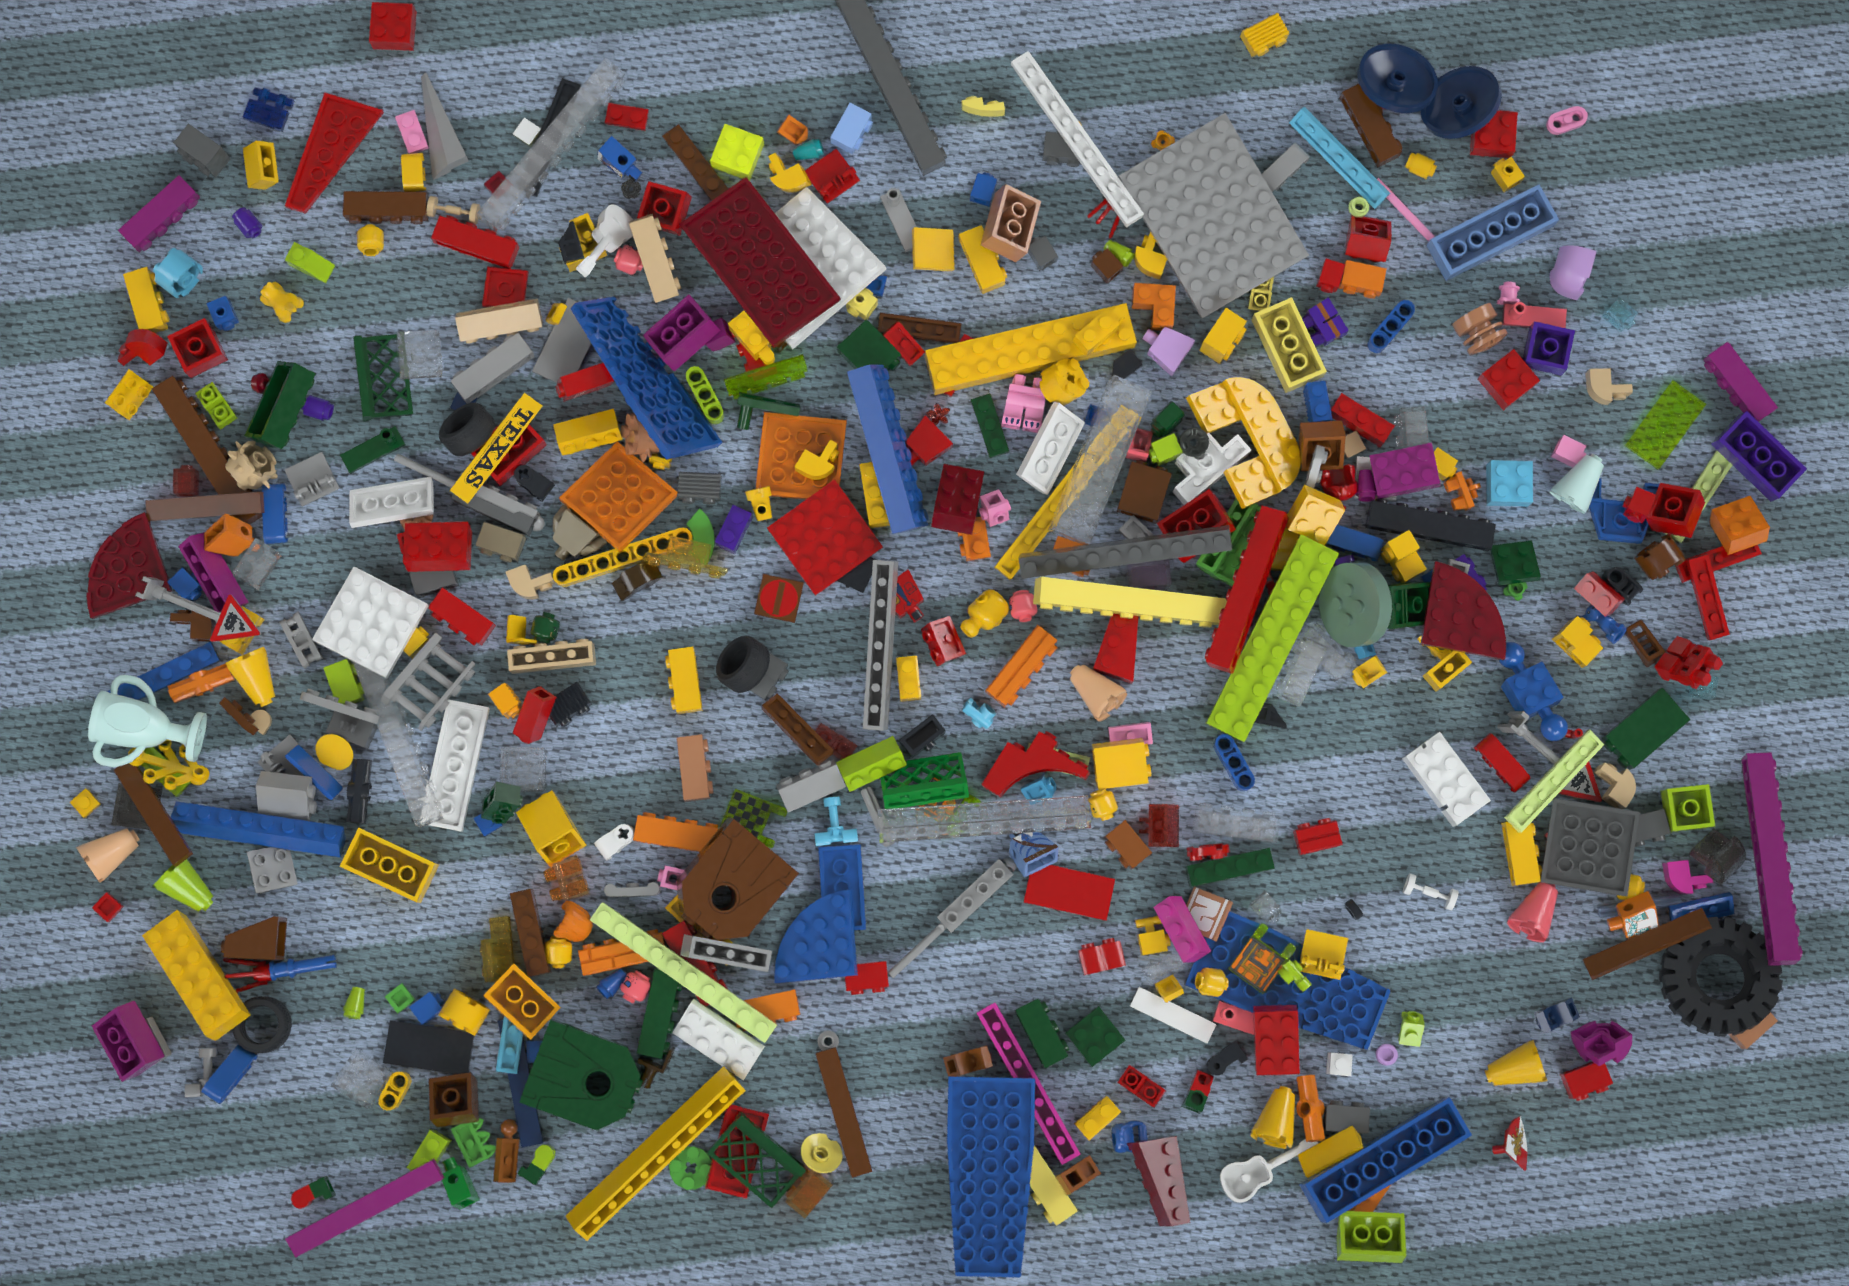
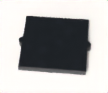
(859, 576)

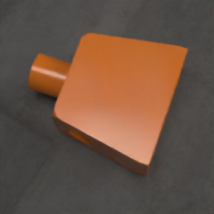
(228, 536)

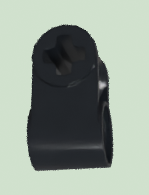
(536, 484)
(1623, 585)

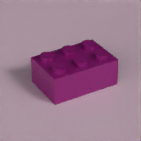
(681, 332)
(1405, 471)
(128, 1041)

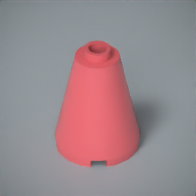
(1535, 913)

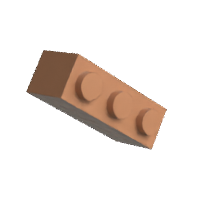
(694, 768)

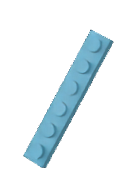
(1339, 158)

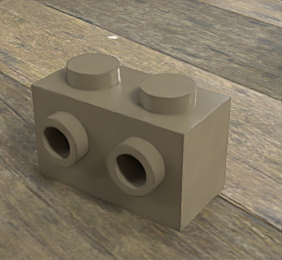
(500, 542)

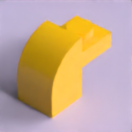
(789, 180)
(1147, 260)
(818, 467)

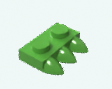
(472, 1142)

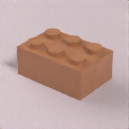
(1010, 223)

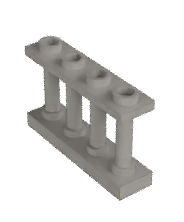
(420, 663)

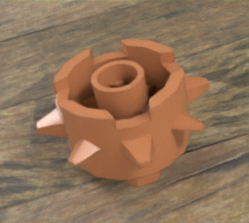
(637, 438)

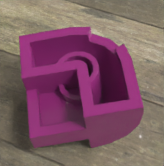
(1602, 1042)

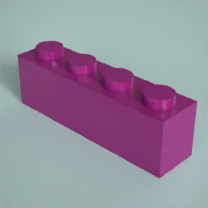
(159, 213)
(1739, 382)
(211, 572)

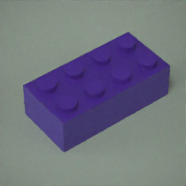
(1758, 456)

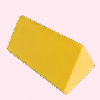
(1330, 1151)

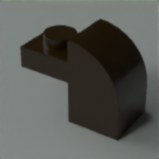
(636, 579)

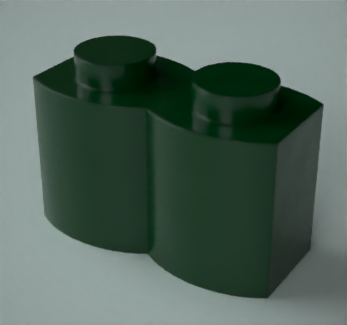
(1167, 420)

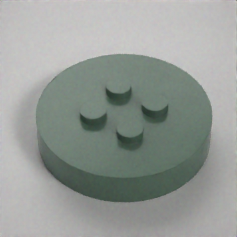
(1355, 604)

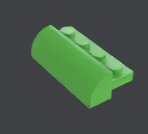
(1223, 564)

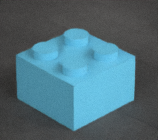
(1509, 483)

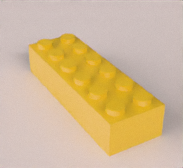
(196, 975)

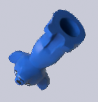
(1612, 629)

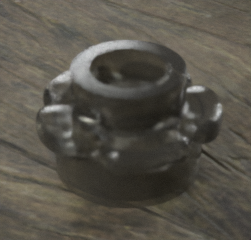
(631, 194)

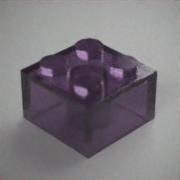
(1149, 575)

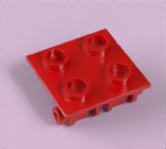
(832, 176)

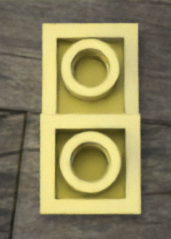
(975, 106)
(1261, 296)

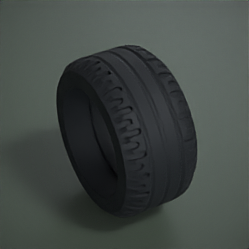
(466, 429)
(742, 664)
(281, 1035)

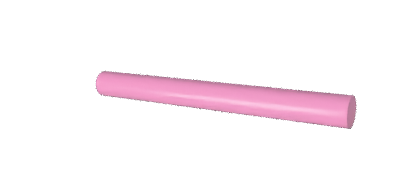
(1408, 214)

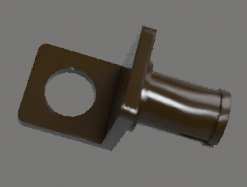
(652, 1067)

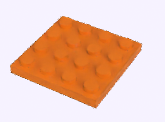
(781, 446)
(618, 496)

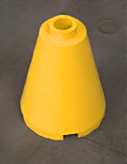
(254, 675)
(1517, 1067)
(1277, 1119)

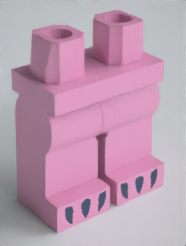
(1025, 398)

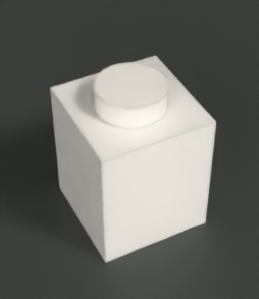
(1339, 1064)

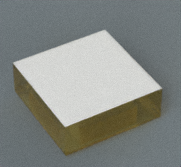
(527, 132)

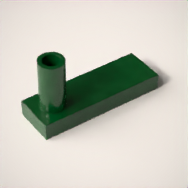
(751, 401)
(372, 449)

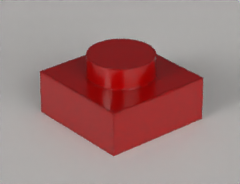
(107, 907)

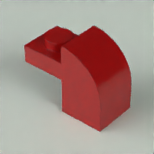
(144, 344)

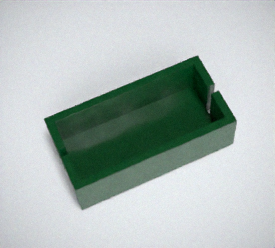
(280, 404)

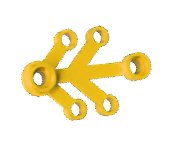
(171, 767)

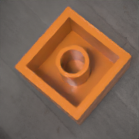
(1739, 525)

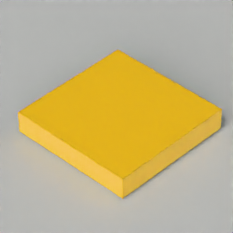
(933, 249)

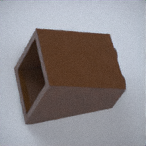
(259, 941)

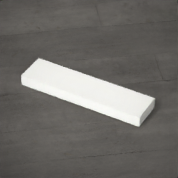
(1173, 1015)

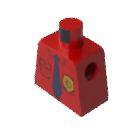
(908, 597)

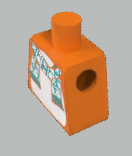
(1635, 916)

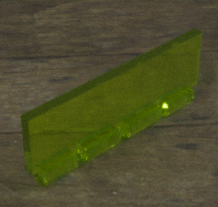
(773, 374)

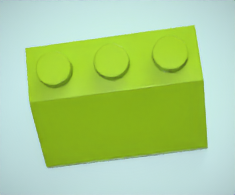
(1371, 1237)

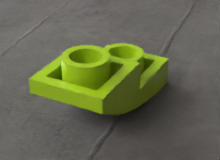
(216, 405)

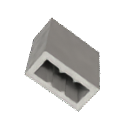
(286, 795)

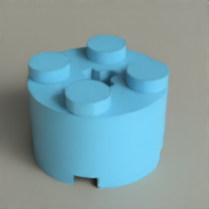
(177, 273)

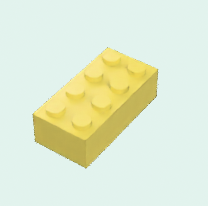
(1288, 345)

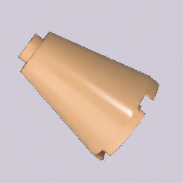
(1097, 691)
(108, 852)

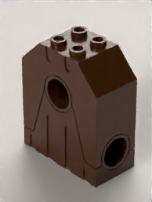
(749, 871)

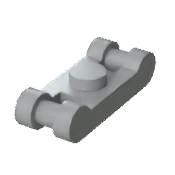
(301, 639)
(632, 890)

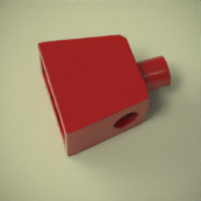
(927, 442)

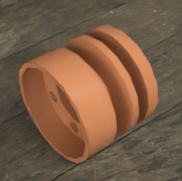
(1479, 327)

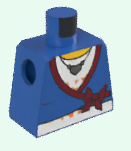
(612, 153)

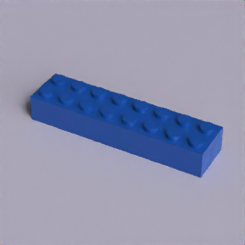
(888, 448)
(1385, 1160)

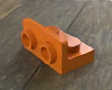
(975, 545)

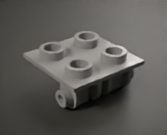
(311, 479)
(276, 761)
(271, 869)

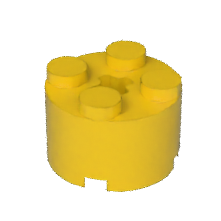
(1063, 381)
(464, 1012)

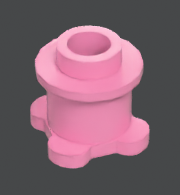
(1508, 293)

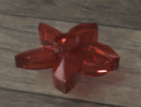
(938, 414)

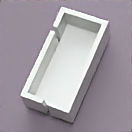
(1446, 779)

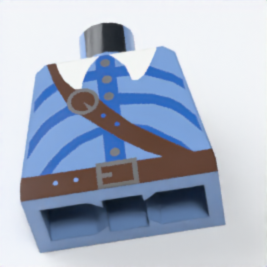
(1032, 852)

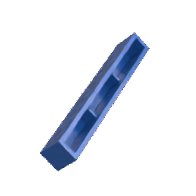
(259, 829)

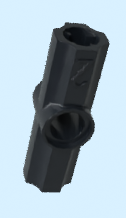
(358, 791)

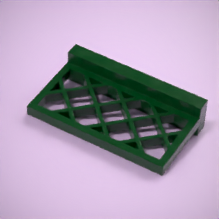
(365, 382)
(772, 1150)

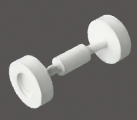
(1450, 899)

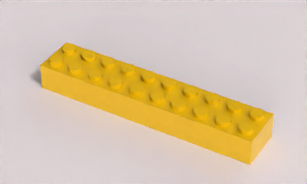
(1019, 351)

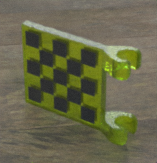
(752, 814)

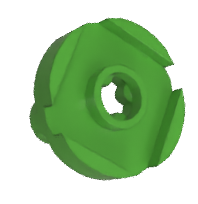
(689, 1180)

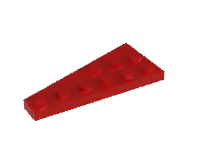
(332, 140)

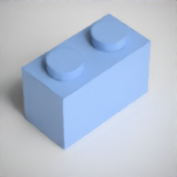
(851, 128)

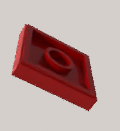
(504, 286)

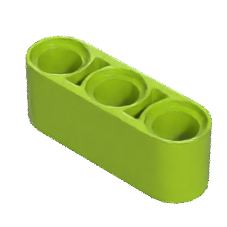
(701, 386)

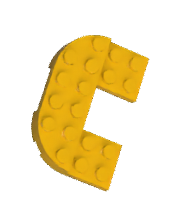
(1277, 448)

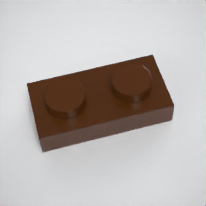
(244, 720)

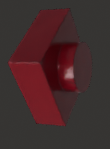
(494, 182)

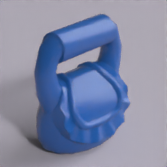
(1123, 1134)

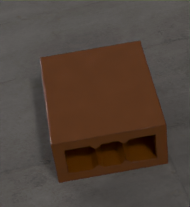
(1144, 491)

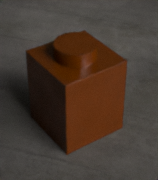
(1106, 265)

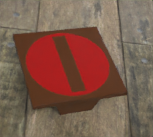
(778, 598)

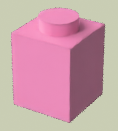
(1568, 451)

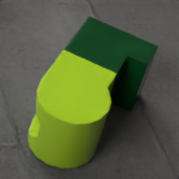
(543, 1158)

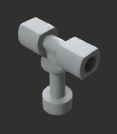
(194, 1090)

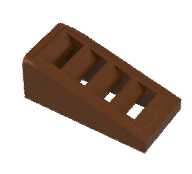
(1643, 654)

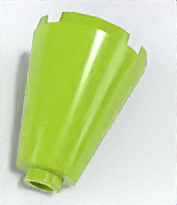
(185, 886)

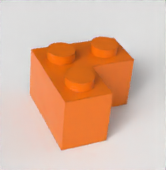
(1158, 299)

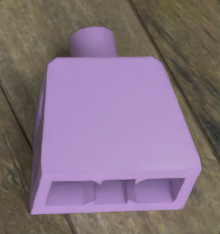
(1168, 348)

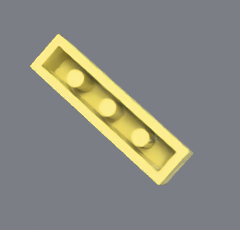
(1049, 1191)

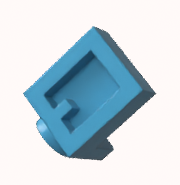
(1040, 788)

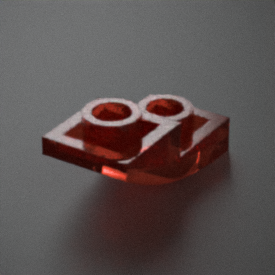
(841, 745)

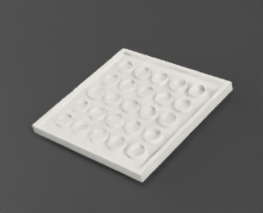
(833, 250)

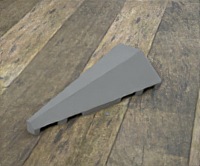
(443, 142)

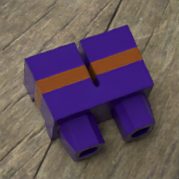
(1325, 323)

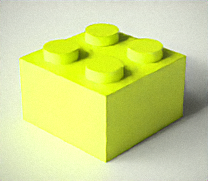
(737, 152)

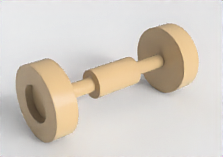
(432, 207)

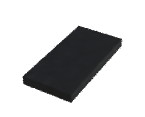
(428, 1047)

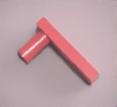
(1524, 315)
(1234, 1017)

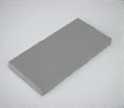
(564, 348)

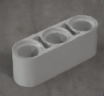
(1285, 166)

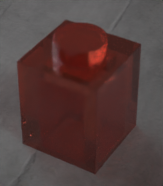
(186, 481)

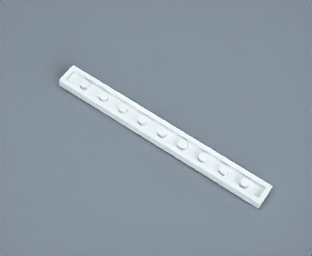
(1077, 139)

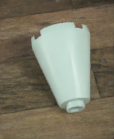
(1579, 483)

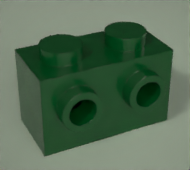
(501, 802)

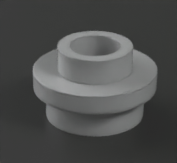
(835, 1040)

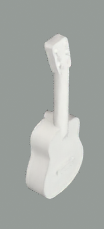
(610, 234)
(1243, 1179)

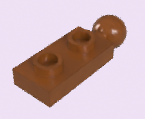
(506, 1153)

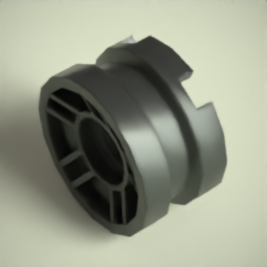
(1198, 434)

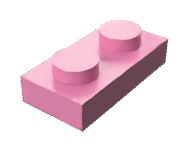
(411, 132)
(1131, 731)

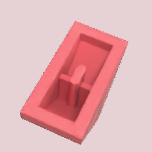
(1140, 445)

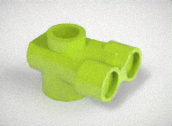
(1292, 971)

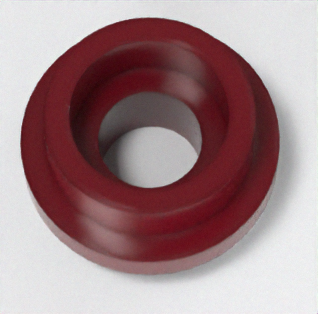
(259, 382)

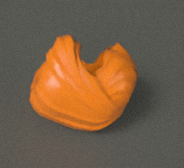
(575, 924)

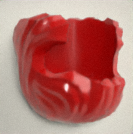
(1339, 482)

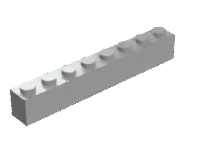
(880, 645)

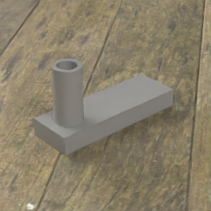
(899, 216)

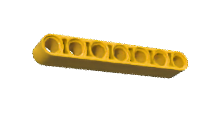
(612, 556)

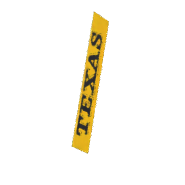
(496, 448)

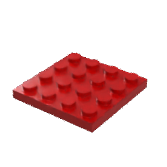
(825, 537)

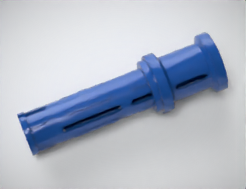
(291, 967)

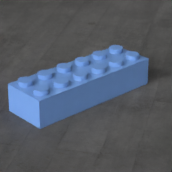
(1492, 232)

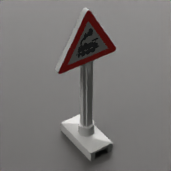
(231, 621)
(1581, 785)

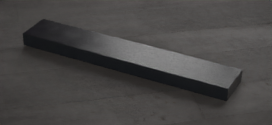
(564, 94)

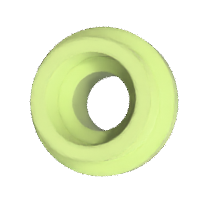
(1358, 201)

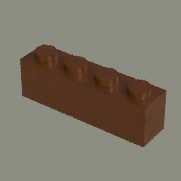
(1371, 126)
(385, 206)
(530, 932)

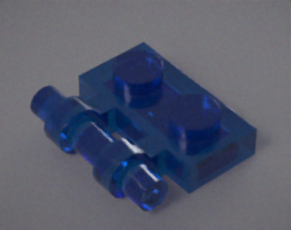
(267, 115)

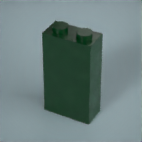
(1645, 729)

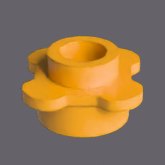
(1162, 136)

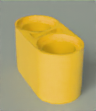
(413, 172)
(394, 1090)

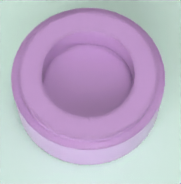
(1386, 1054)

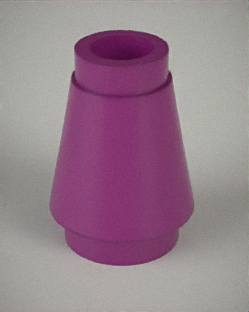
(1365, 487)

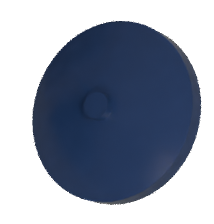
(1397, 78)
(1463, 102)

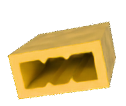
(1121, 763)

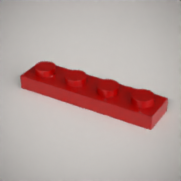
(1719, 560)
(1707, 597)

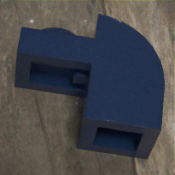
(1556, 1015)

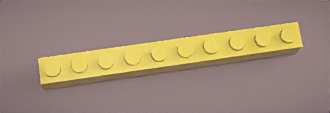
(1127, 601)

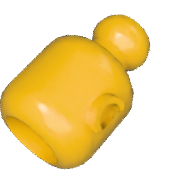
(985, 613)

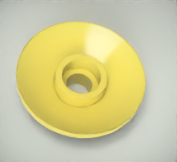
(821, 1145)

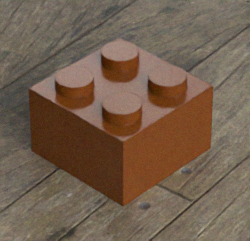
(1326, 434)

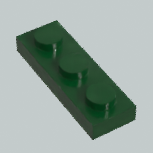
(989, 425)

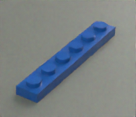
(172, 671)

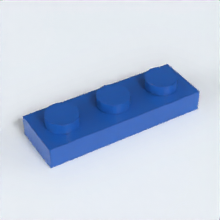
(1713, 906)

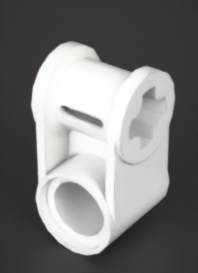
(612, 842)

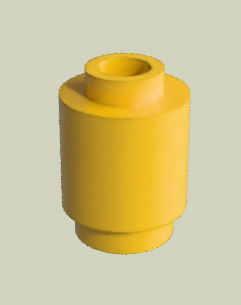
(1421, 165)

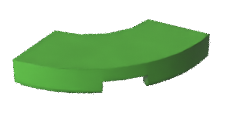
(702, 529)

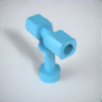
(835, 832)

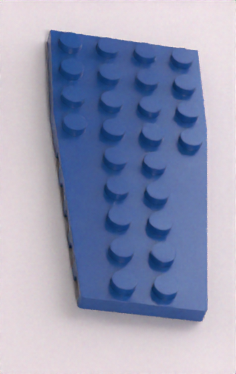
(652, 393)
(1330, 1007)
(990, 1172)

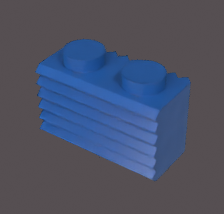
(1317, 402)

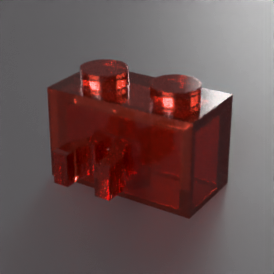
(1163, 825)

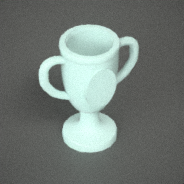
(138, 724)

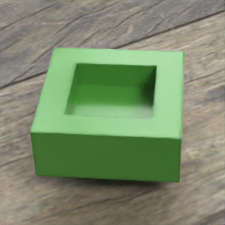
(400, 998)

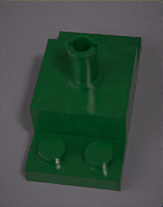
(1408, 604)

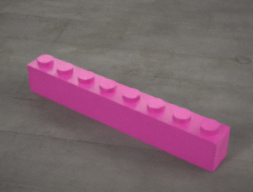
(1020, 1068)

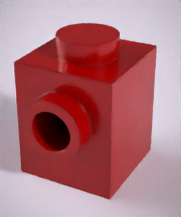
(1330, 276)
(1638, 505)

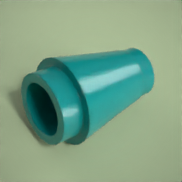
(809, 150)

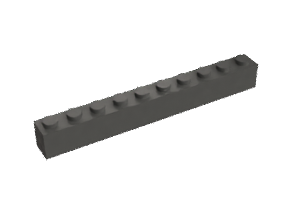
(893, 85)
(1125, 552)

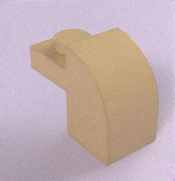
(1601, 389)
(526, 586)
(1621, 784)

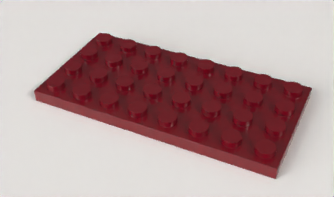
(760, 262)

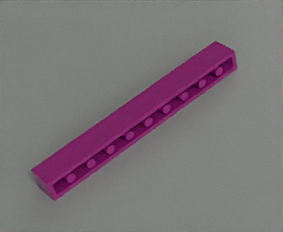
(1770, 859)

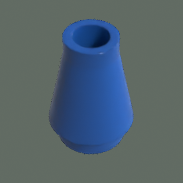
(611, 983)

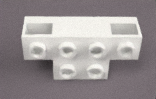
(1208, 468)

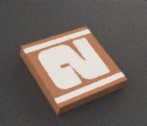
(1208, 912)

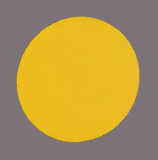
(334, 751)

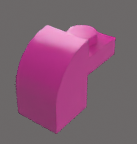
(1679, 878)

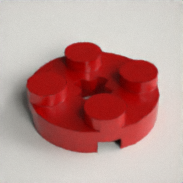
(1216, 851)

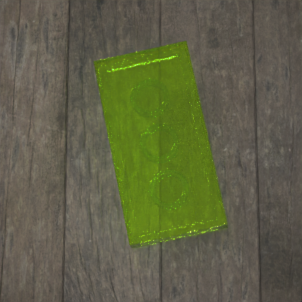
(1665, 425)

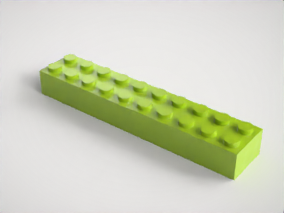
(1272, 638)

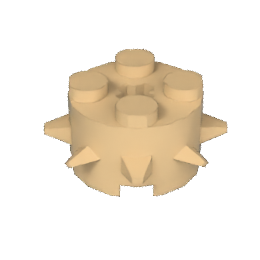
(251, 465)

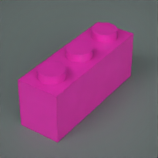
(1182, 929)

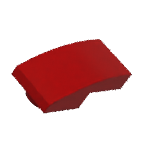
(1141, 1086)

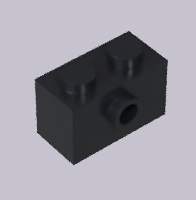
(922, 736)

